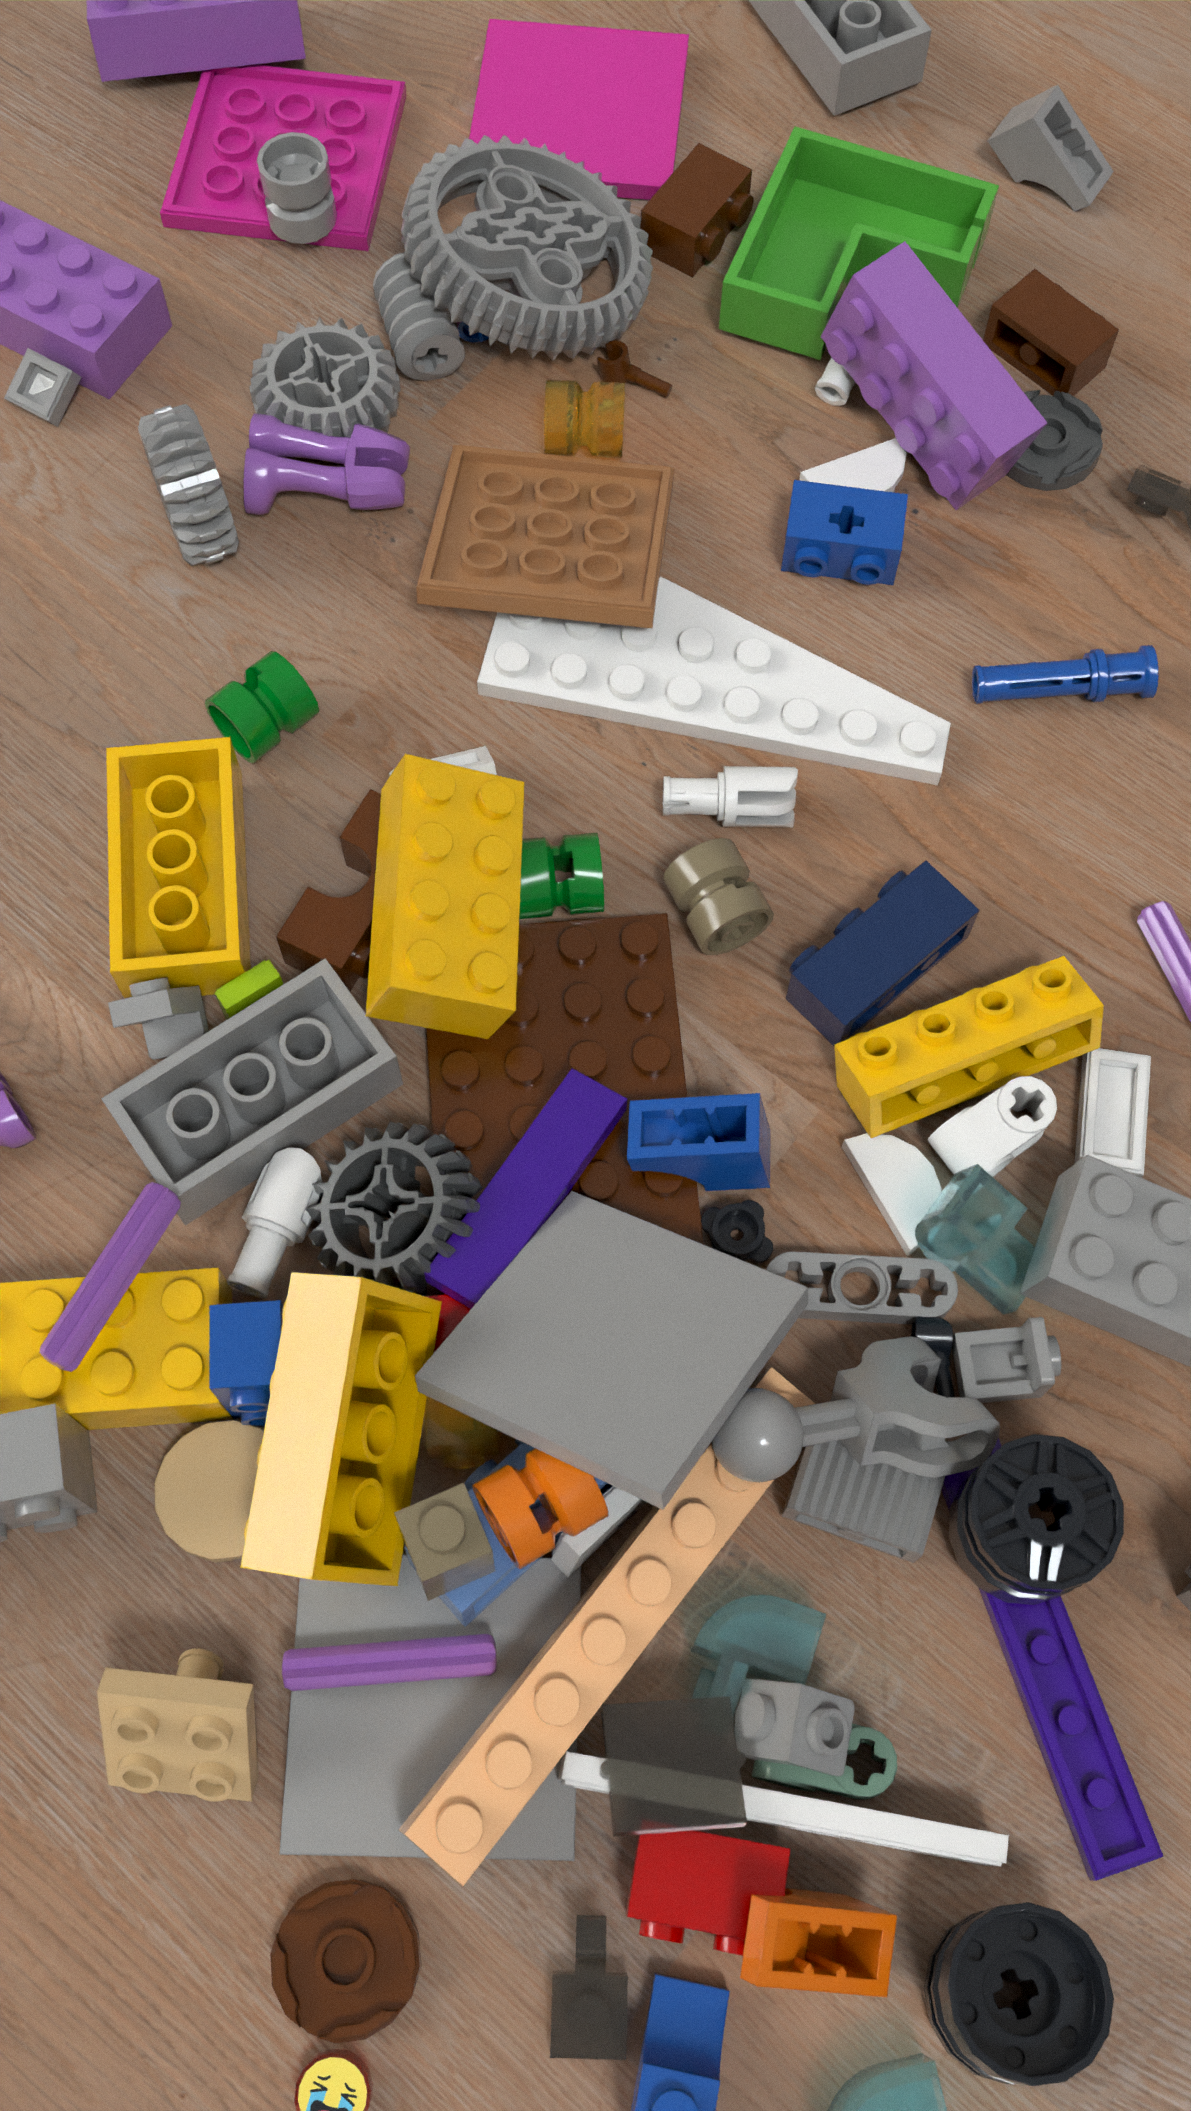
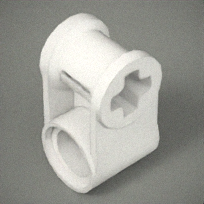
(989, 1131)

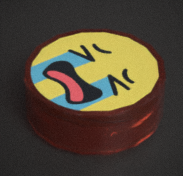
(334, 2083)

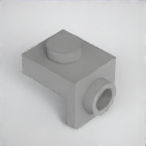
(167, 1015)
(1006, 1362)
(794, 1725)

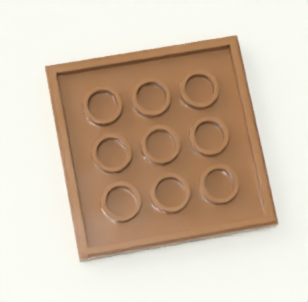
(548, 536)

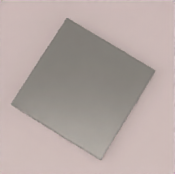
(614, 1346)
(374, 1751)

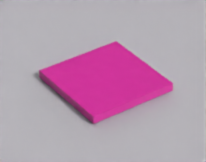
(588, 93)
(242, 107)

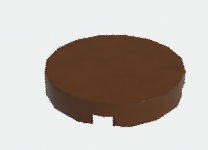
(345, 1960)

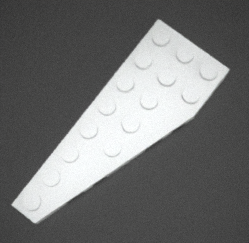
(713, 681)

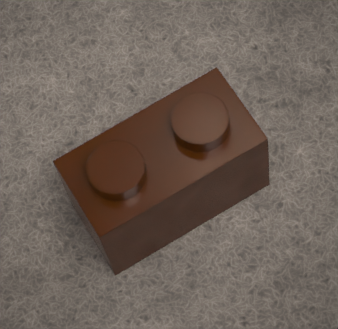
(697, 209)
(1049, 335)

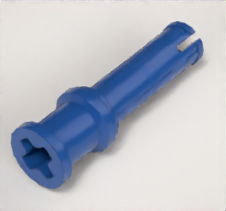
(1093, 676)

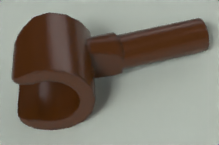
(620, 370)

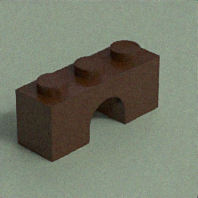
(339, 926)

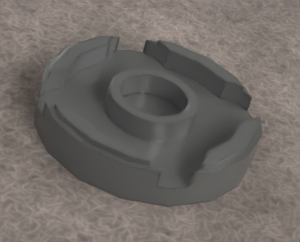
(1064, 448)

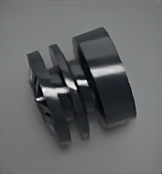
(1019, 1555)
(1062, 2006)

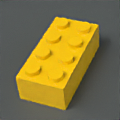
(177, 865)
(446, 898)
(142, 1366)
(340, 1431)

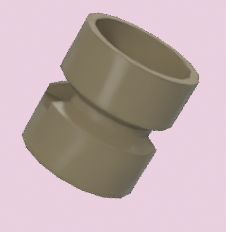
(714, 889)

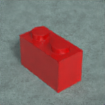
(702, 1885)

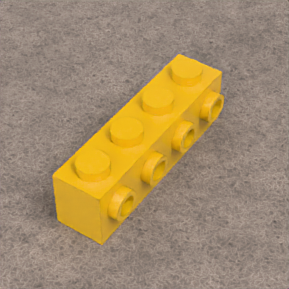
(968, 1045)

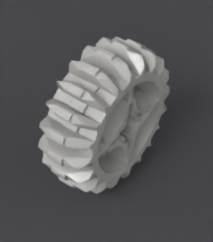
(326, 379)
(188, 484)

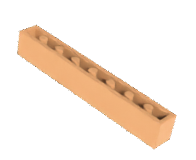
(583, 1662)

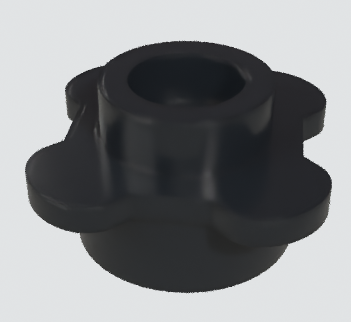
(743, 1217)

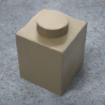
(446, 1541)

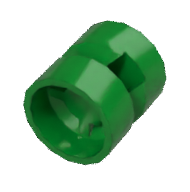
(267, 703)
(573, 854)

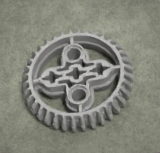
(533, 234)

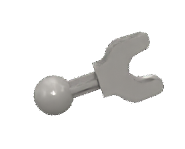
(877, 1412)

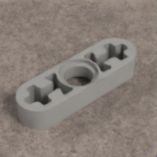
(909, 1271)

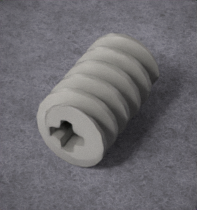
(421, 336)

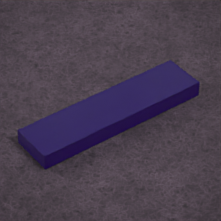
(529, 1186)

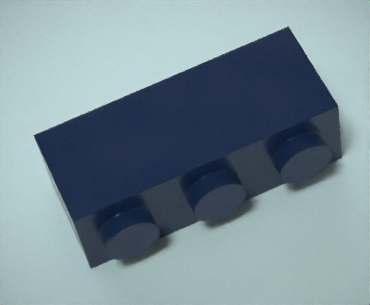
(880, 952)

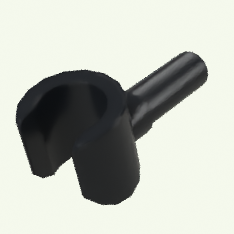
(939, 1337)

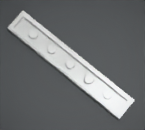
(833, 1819)

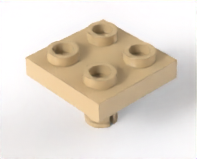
(180, 1730)

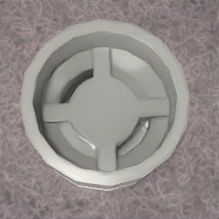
(297, 187)

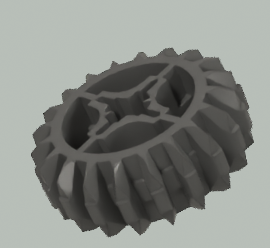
(374, 1184)

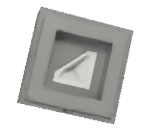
(42, 387)

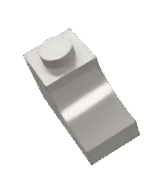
(1051, 146)

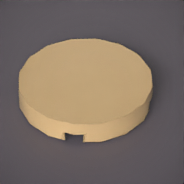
(209, 1489)

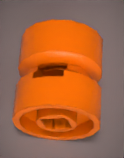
(568, 1501)

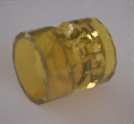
(584, 418)

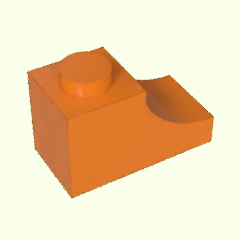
(818, 1943)

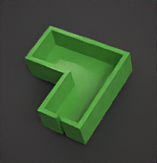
(832, 215)

